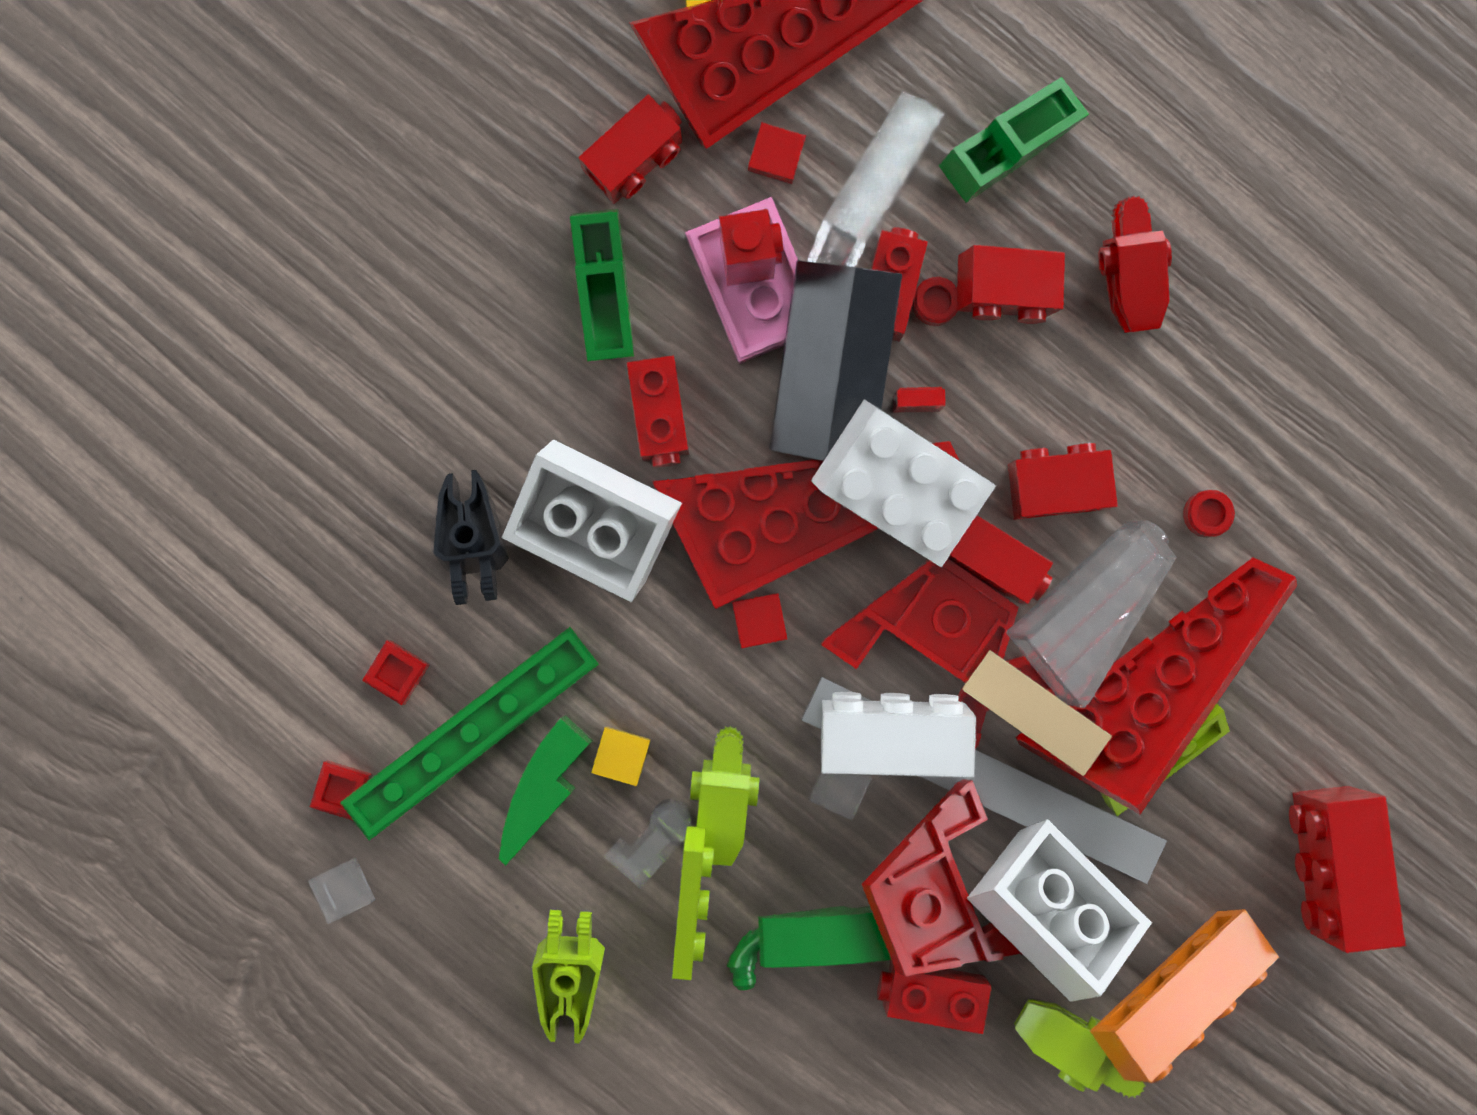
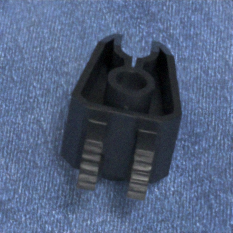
(469, 538)

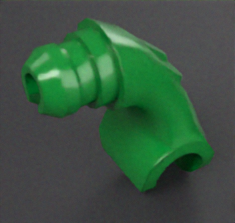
(743, 961)

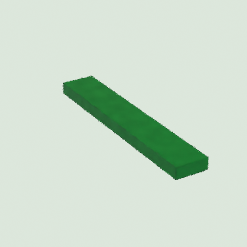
(469, 733)

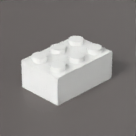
(902, 483)
(591, 520)
(897, 736)
(1060, 911)

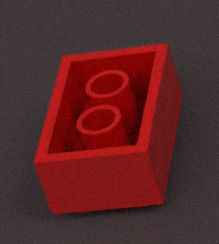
(1347, 868)

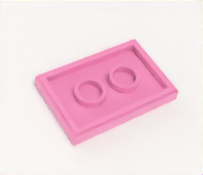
(750, 312)

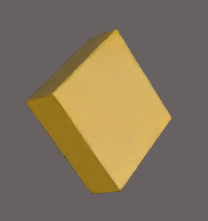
(621, 756)

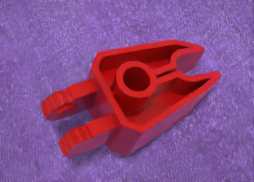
(1136, 267)

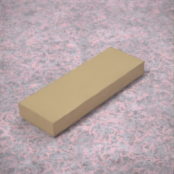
(1037, 713)

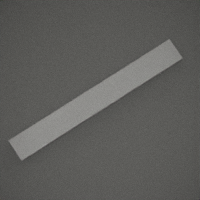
(1033, 801)

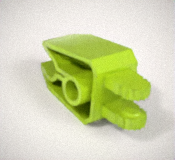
(724, 795)
(567, 975)
(1069, 1046)

